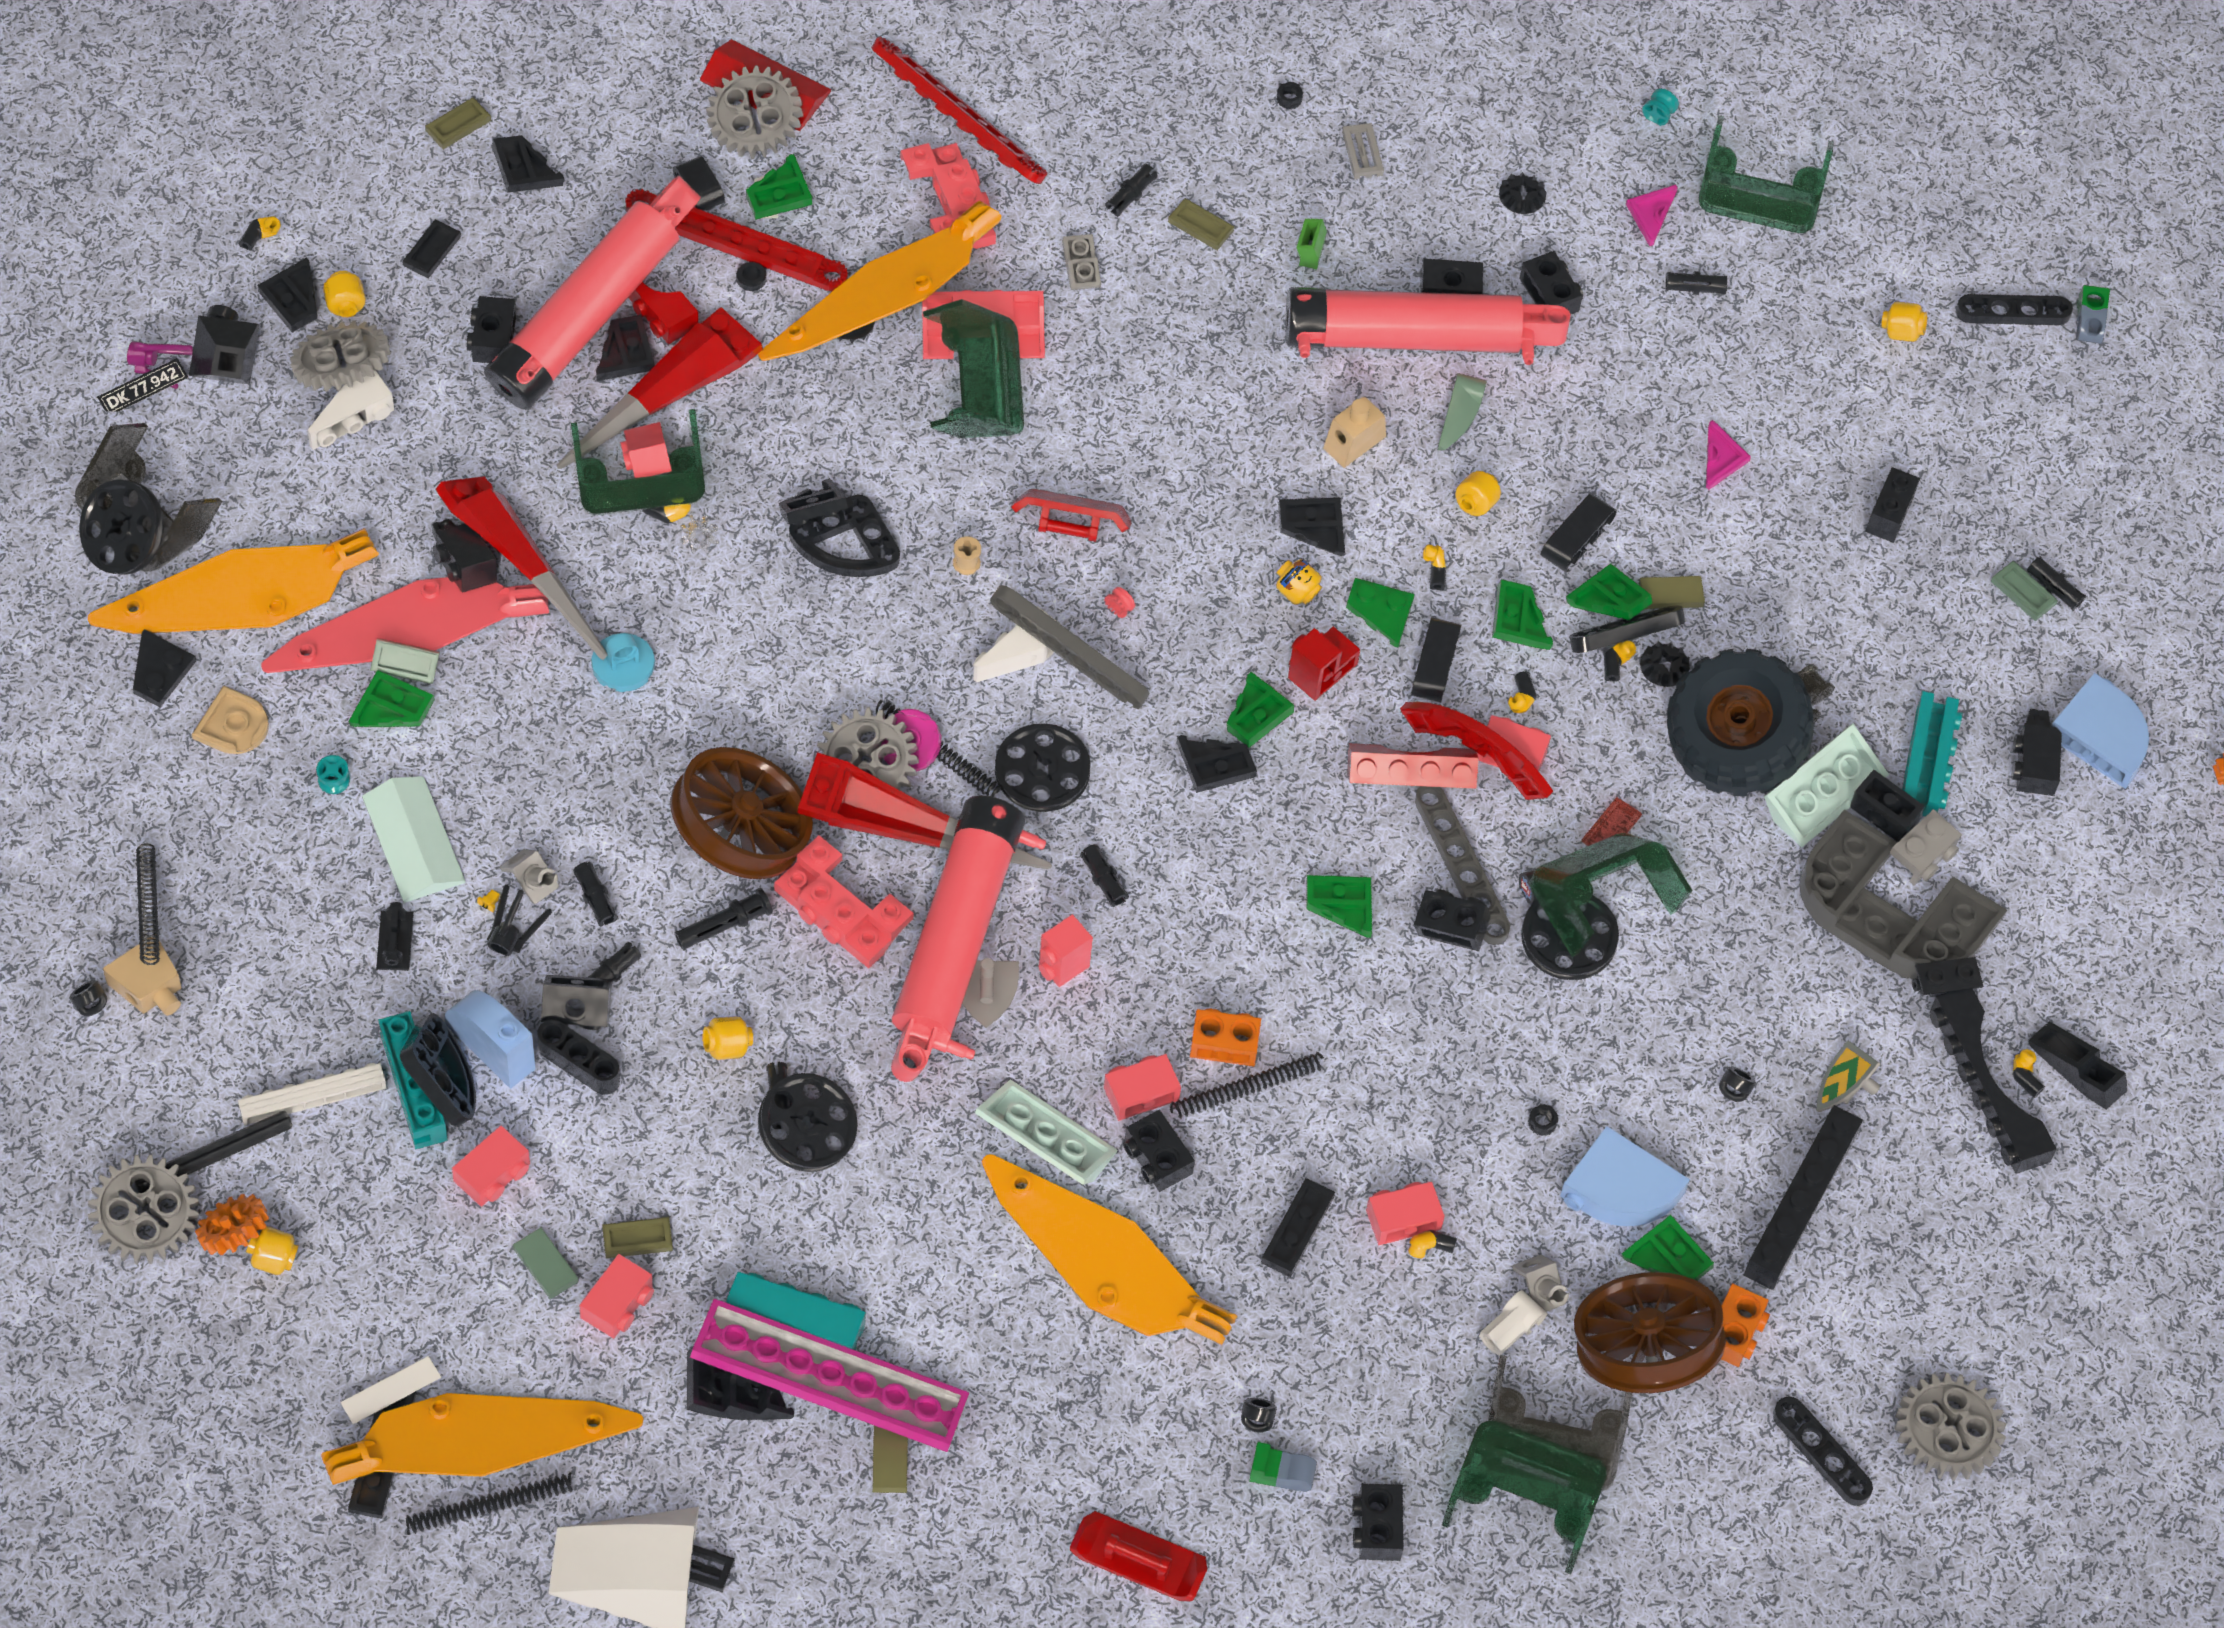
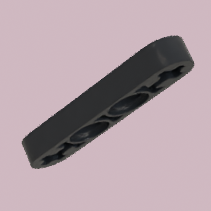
(2013, 306)
(1627, 629)
(1827, 1448)

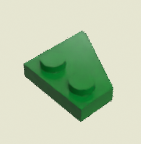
(779, 191)
(1610, 594)
(1381, 608)
(1518, 617)
(391, 704)
(1257, 711)
(1669, 1250)

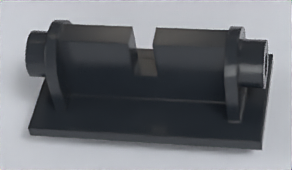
(395, 938)
(1947, 976)

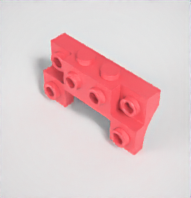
(953, 181)
(1022, 307)
(835, 909)

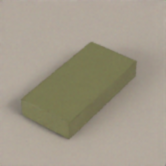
(458, 123)
(1201, 224)
(1673, 591)
(637, 1237)

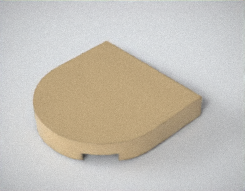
(232, 723)

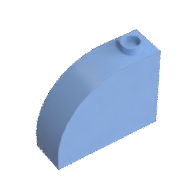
(2105, 730)
(493, 1036)
(1622, 1183)

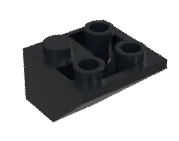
(224, 350)

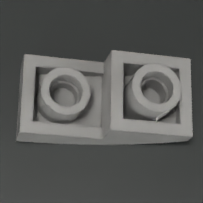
(1081, 262)

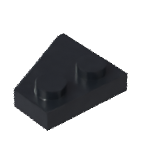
(291, 295)
(625, 349)
(1314, 522)
(159, 668)
(1215, 763)

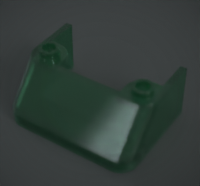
(1759, 199)
(987, 369)
(680, 487)
(1566, 885)
(1535, 1471)

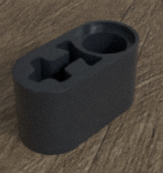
(702, 180)

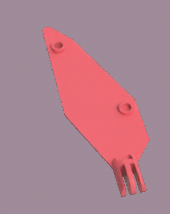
(418, 615)

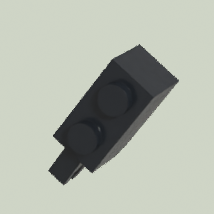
(463, 555)
(2038, 755)

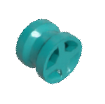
(1660, 106)
(333, 766)

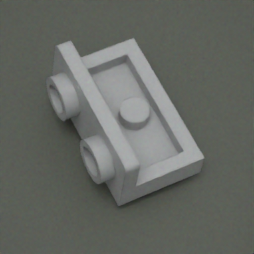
(1926, 846)

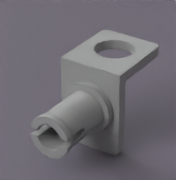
(532, 874)
(1543, 1282)

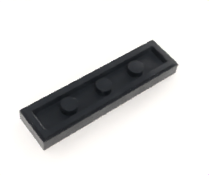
(372, 1490)

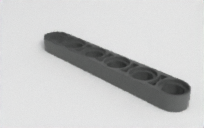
(1069, 646)
(1466, 862)

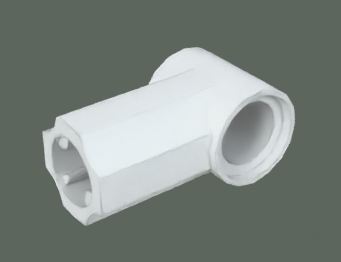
(1516, 1319)

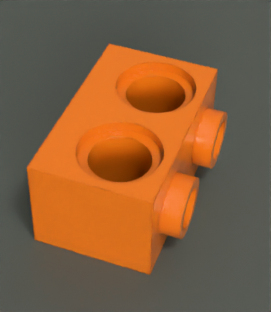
(1225, 1045)
(1742, 1327)

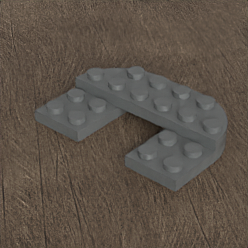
(1837, 900)

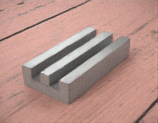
(1366, 171)

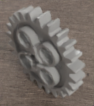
(728, 118)
(318, 363)
(847, 739)
(123, 1233)
(1925, 1438)

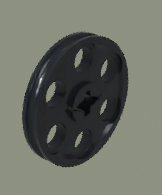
(110, 524)
(1038, 779)
(1581, 966)
(796, 1129)

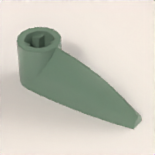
(1462, 408)

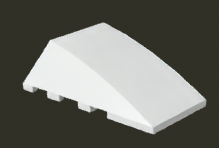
(628, 1566)

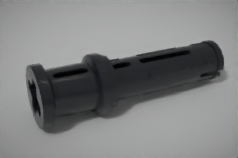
(736, 914)

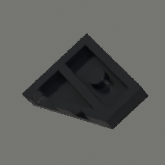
(523, 166)
(805, 505)

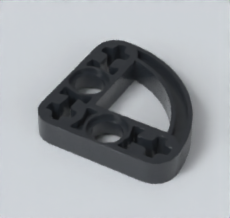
(859, 523)
(453, 1096)

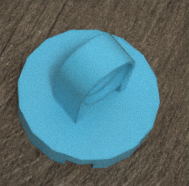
(627, 663)

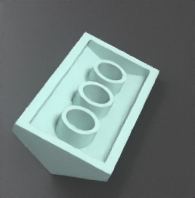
(1822, 786)
(413, 837)
(1047, 1132)

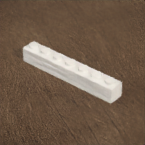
(312, 1093)

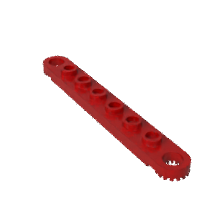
(950, 104)
(753, 245)

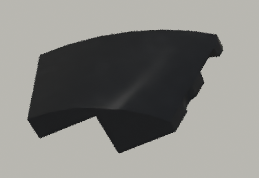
(731, 1396)

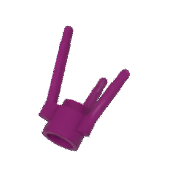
(145, 355)

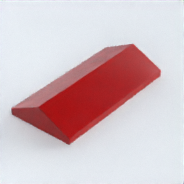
(735, 56)

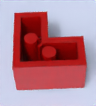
(1321, 660)

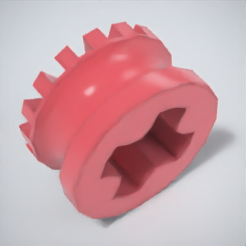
(1120, 601)

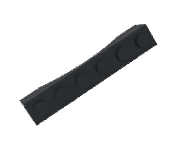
(2021, 1136)
(1802, 1197)

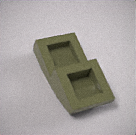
(889, 1462)

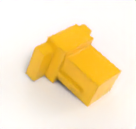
(488, 901)

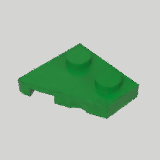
(1342, 901)

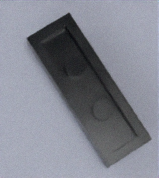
(1298, 1227)

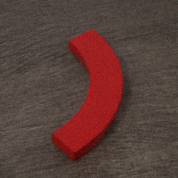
(1444, 721)

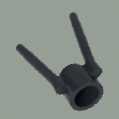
(505, 937)

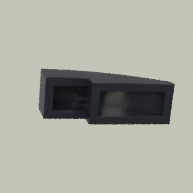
(2079, 1064)

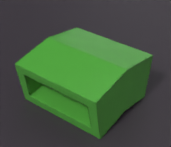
(1310, 254)

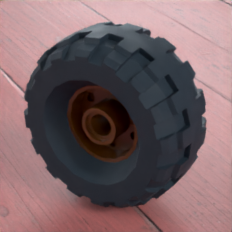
(1740, 722)

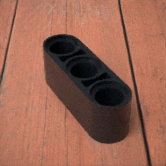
(1577, 531)
(1436, 659)
(573, 1044)

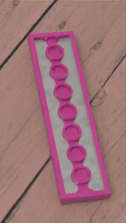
(829, 1375)

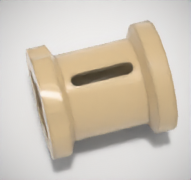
(967, 555)

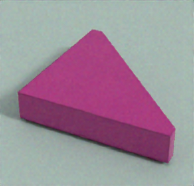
(1651, 210)
(1723, 455)

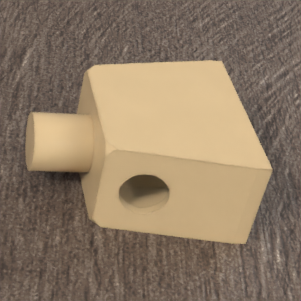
(1355, 431)
(145, 984)

